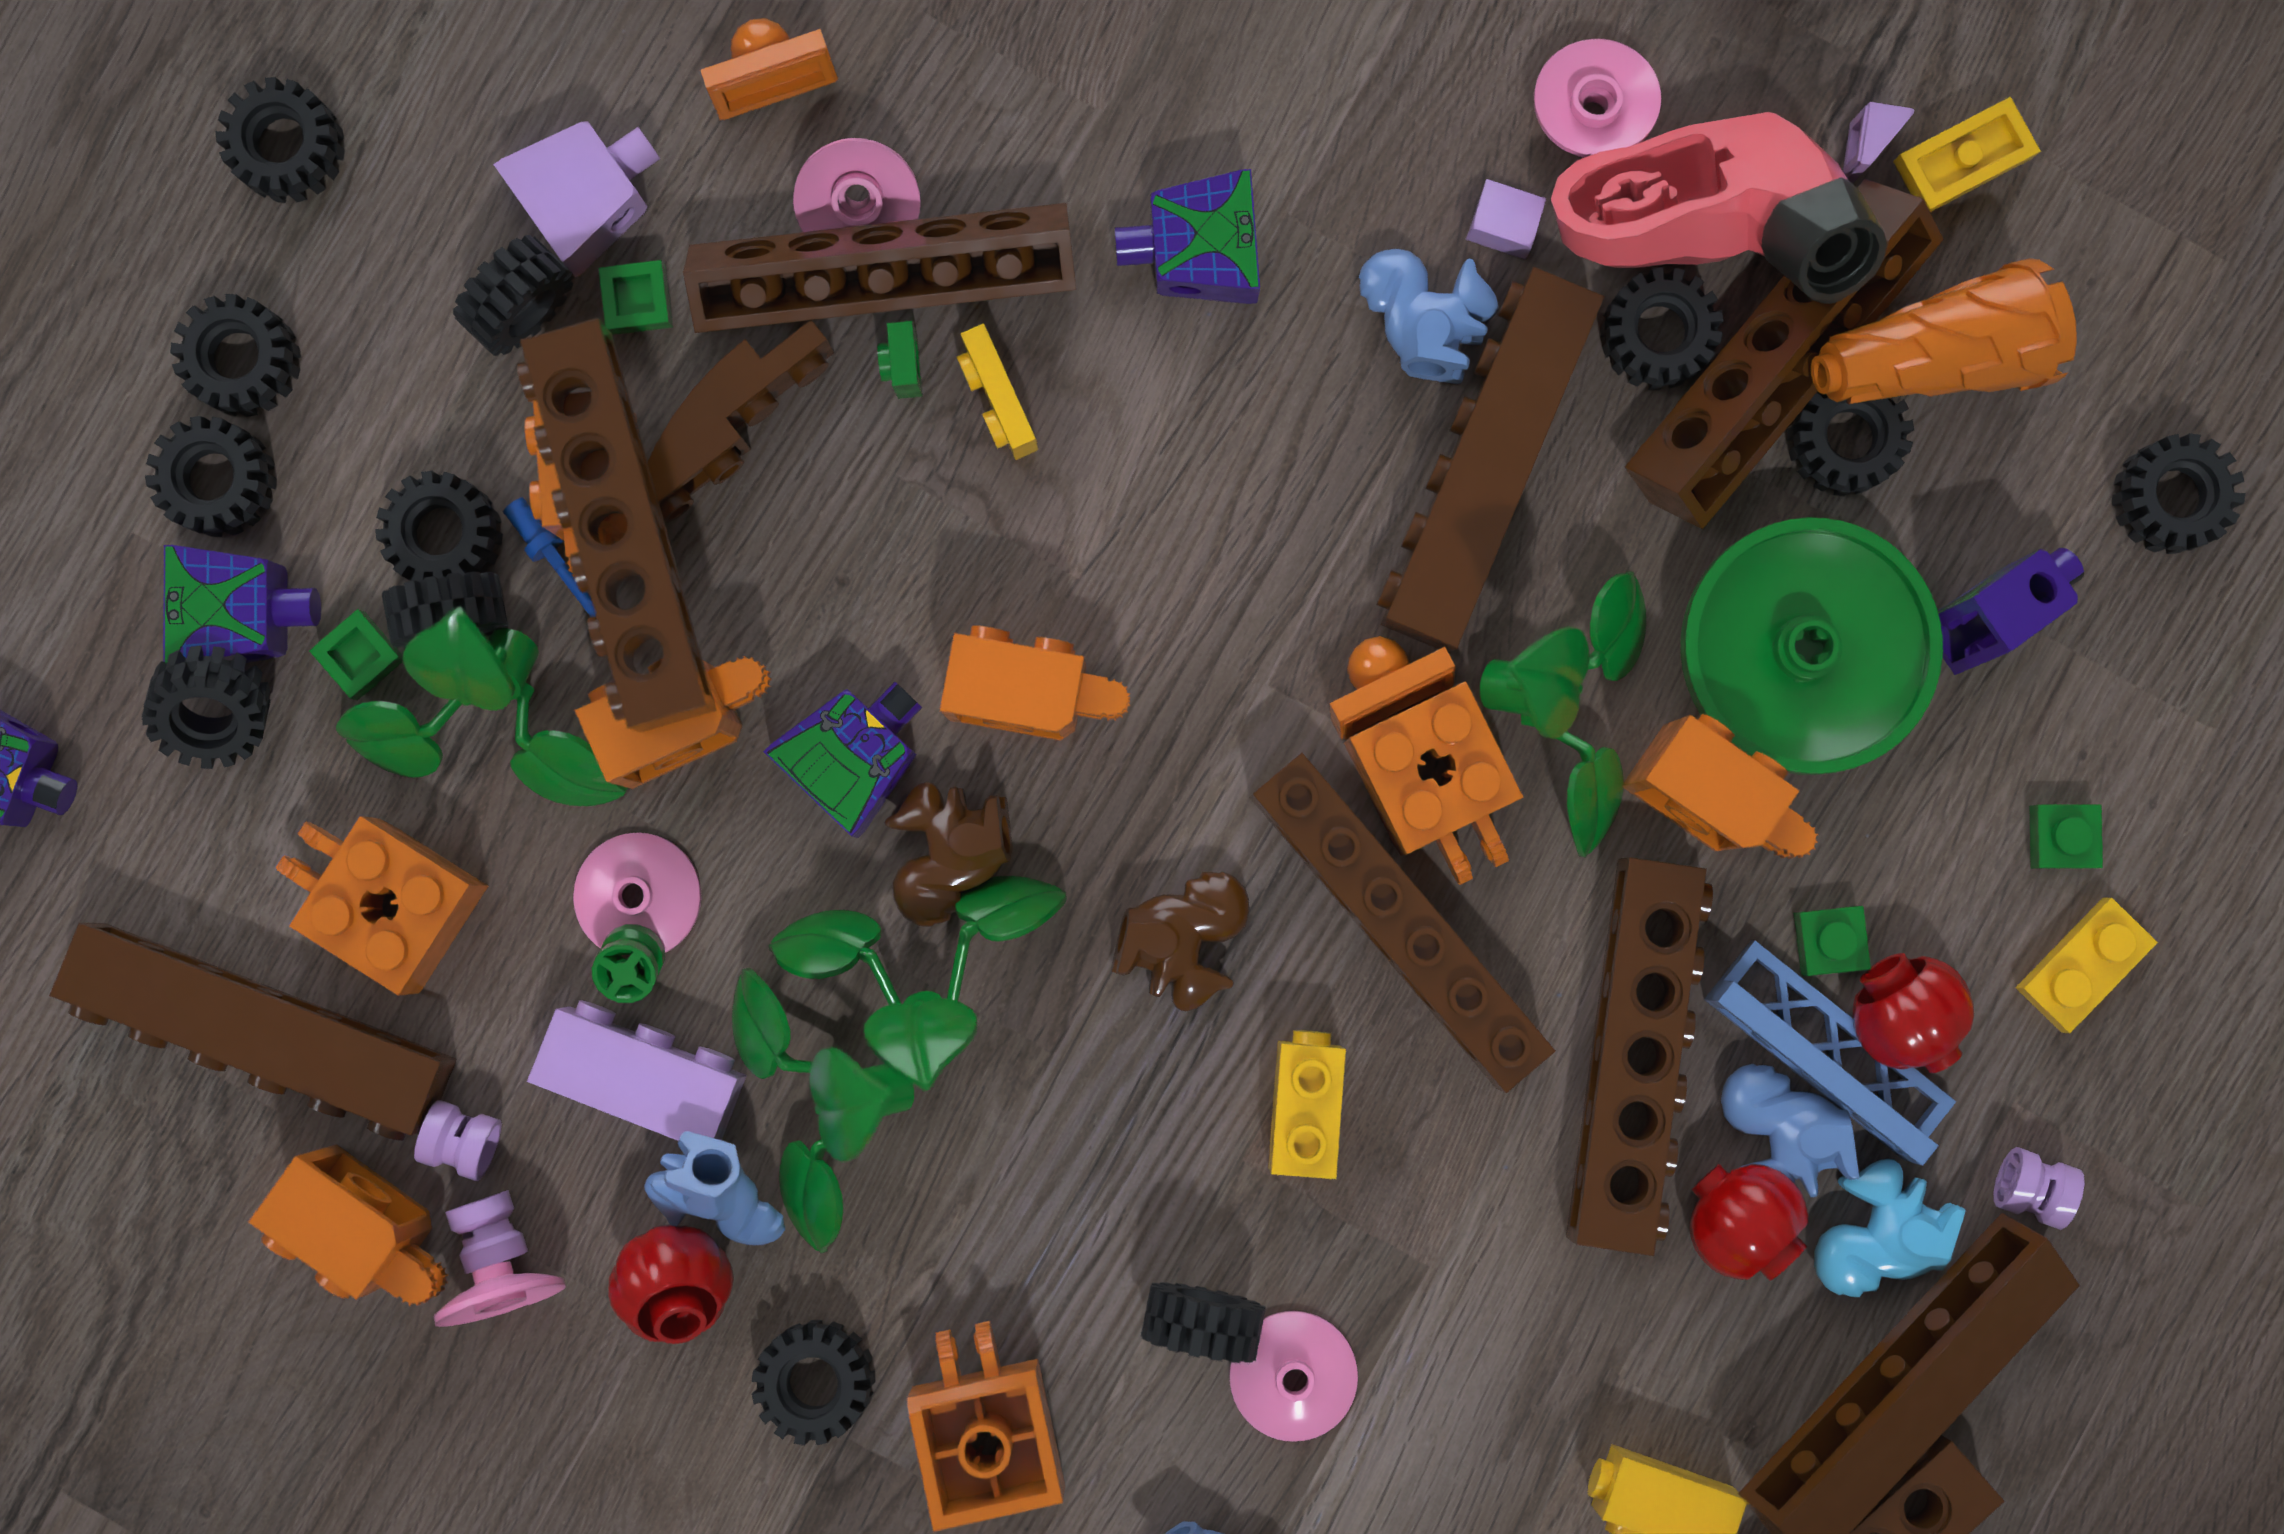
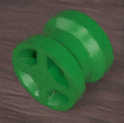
(621, 977)

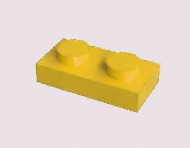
(1967, 155)
(984, 369)
(2086, 965)

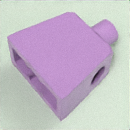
(580, 189)

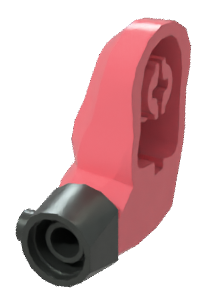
(1720, 193)

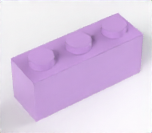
(636, 1073)

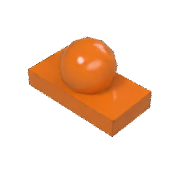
(767, 68)
(1387, 684)

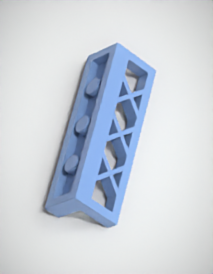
(1826, 1072)

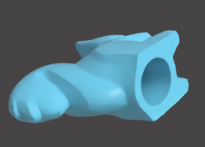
(1900, 1238)

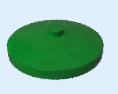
(1812, 644)

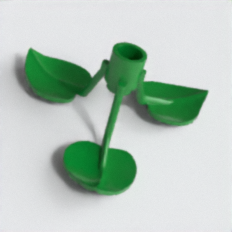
(466, 668)
(1546, 692)
(926, 1030)
(845, 1097)

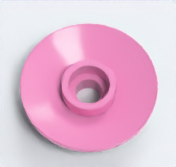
(1601, 74)
(826, 175)
(661, 871)
(497, 1293)
(1302, 1343)

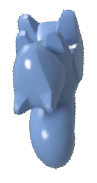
(1424, 324)
(1801, 1126)
(714, 1187)

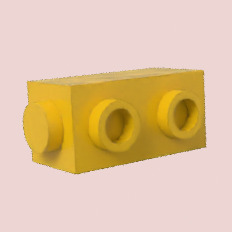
(1307, 1106)
(1659, 1498)

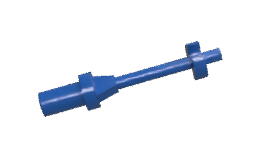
(542, 545)

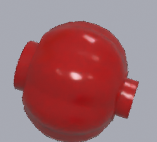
(1913, 1013)
(1748, 1221)
(670, 1283)

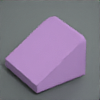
(1870, 134)
(1506, 219)

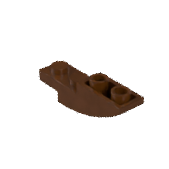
(741, 388)

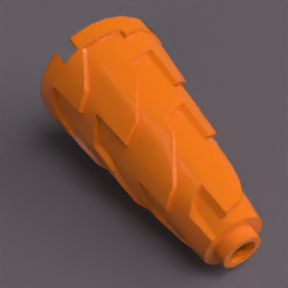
(1973, 336)

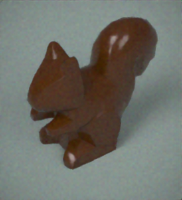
(962, 850)
(1169, 932)

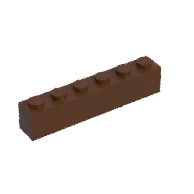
(1491, 460)
(251, 1028)
(1912, 1384)

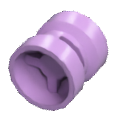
(457, 1140)
(2035, 1187)
(486, 1232)

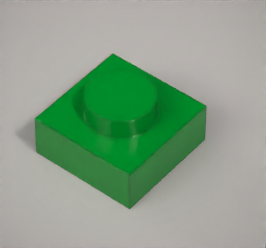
(635, 297)
(900, 360)
(357, 654)
(2066, 836)
(1832, 940)

